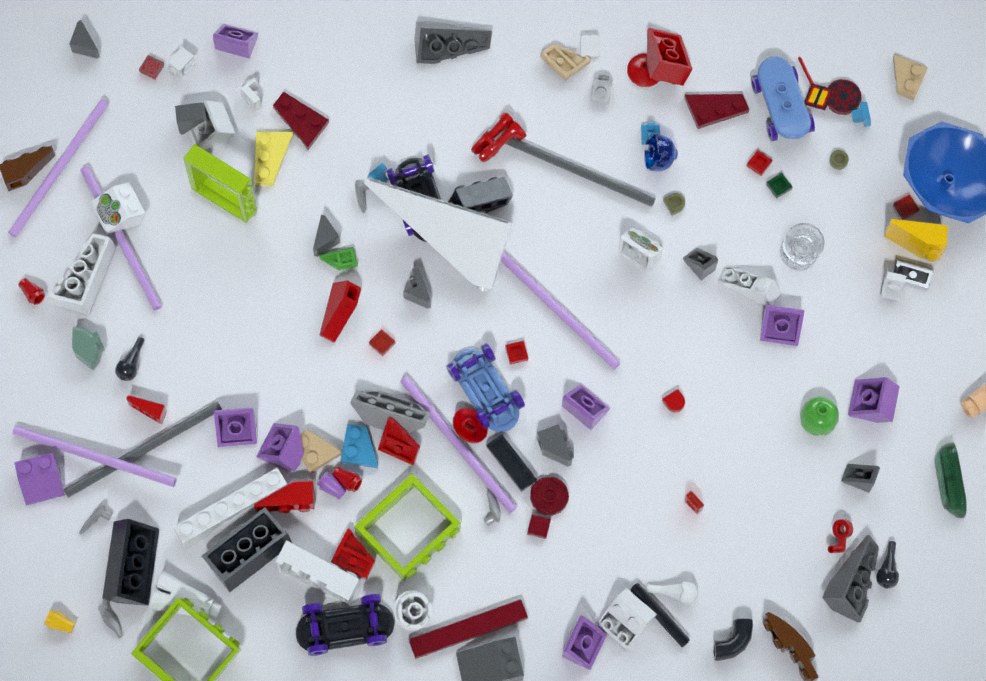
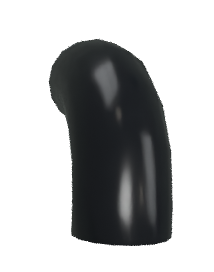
(736, 642)

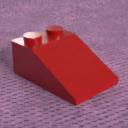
(667, 57)

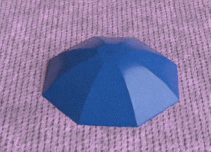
(948, 171)

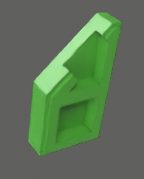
(340, 259)

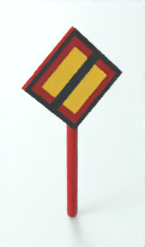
(818, 95)

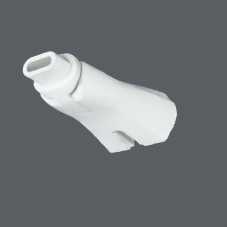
(171, 588)

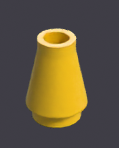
(57, 621)

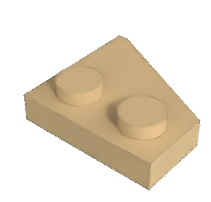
(564, 61)

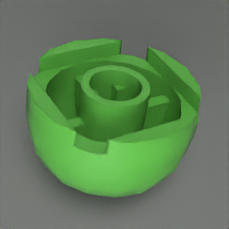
(819, 416)

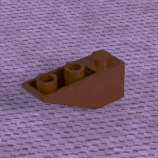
(23, 169)

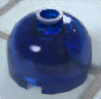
(660, 153)

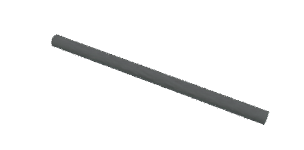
(581, 171)
(144, 448)

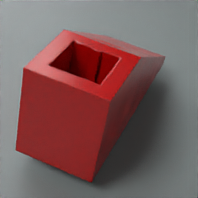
(340, 306)
(291, 497)

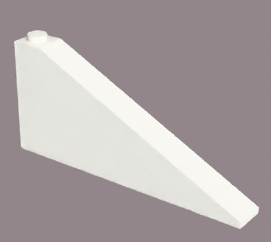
(461, 235)

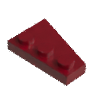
(715, 108)
(301, 119)

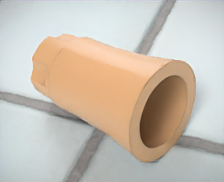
(975, 402)

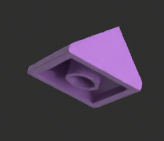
(235, 40)
(781, 325)
(585, 406)
(235, 427)
(584, 643)

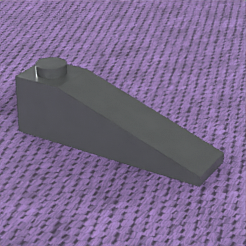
(446, 41)
(849, 586)

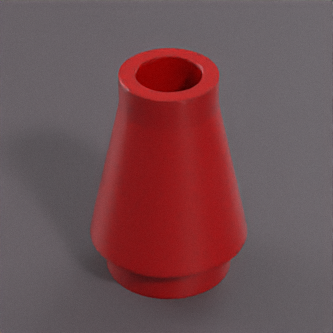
(31, 291)
(348, 479)

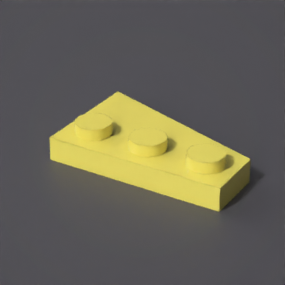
(269, 154)

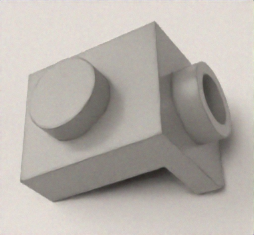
(601, 89)

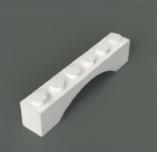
(204, 522)

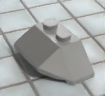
(377, 406)

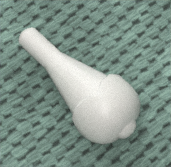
(683, 592)

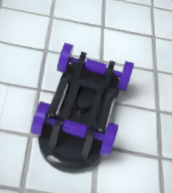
(415, 176)
(344, 626)

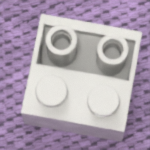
(626, 618)

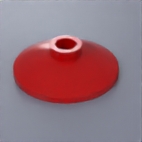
(637, 73)
(468, 426)

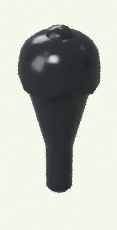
(127, 368)
(887, 575)

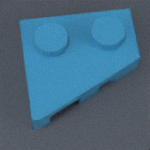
(358, 447)

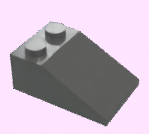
(491, 662)

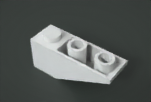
(752, 286)

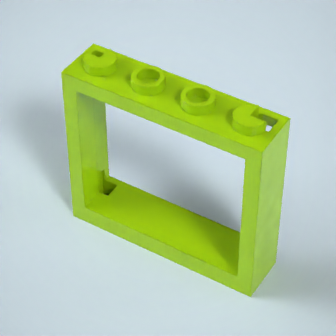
(200, 164)
(385, 505)
(201, 617)

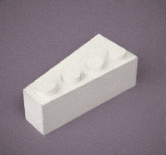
(82, 281)
(317, 573)

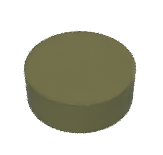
(839, 159)

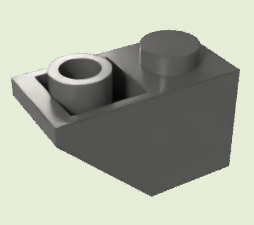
(554, 446)

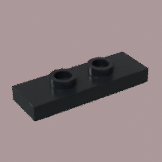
(511, 463)

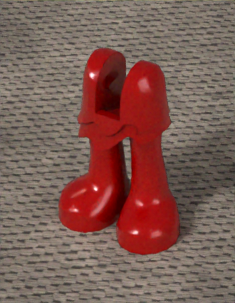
(488, 146)

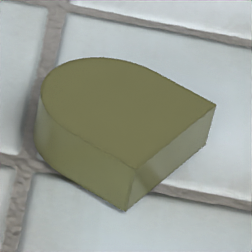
(674, 203)

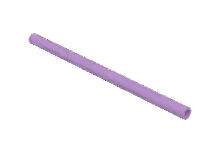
(58, 168)
(125, 246)
(560, 311)
(459, 445)
(94, 456)

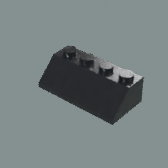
(246, 549)
(130, 562)

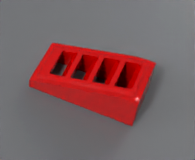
(150, 409)

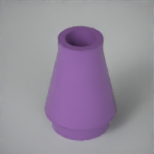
(331, 486)

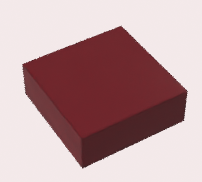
(539, 526)

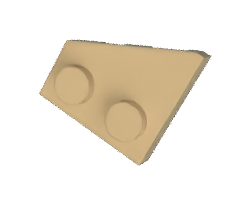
(908, 76)
(317, 451)

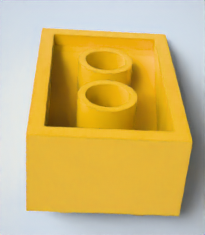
(920, 238)

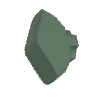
(87, 346)

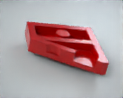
(398, 442)
(353, 556)

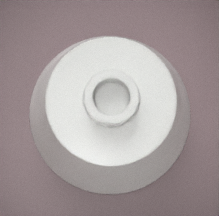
(412, 610)

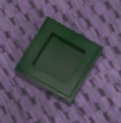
(779, 185)

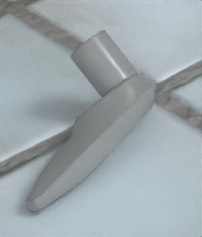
(359, 188)
(100, 511)
(495, 513)
(110, 620)

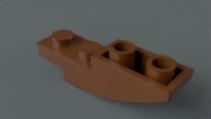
(787, 639)

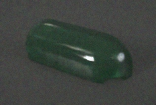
(950, 480)

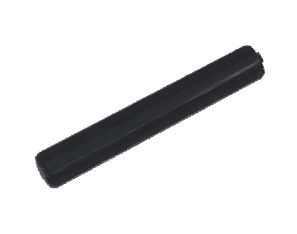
(662, 617)

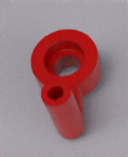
(838, 531)

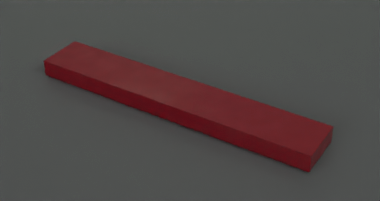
(468, 629)

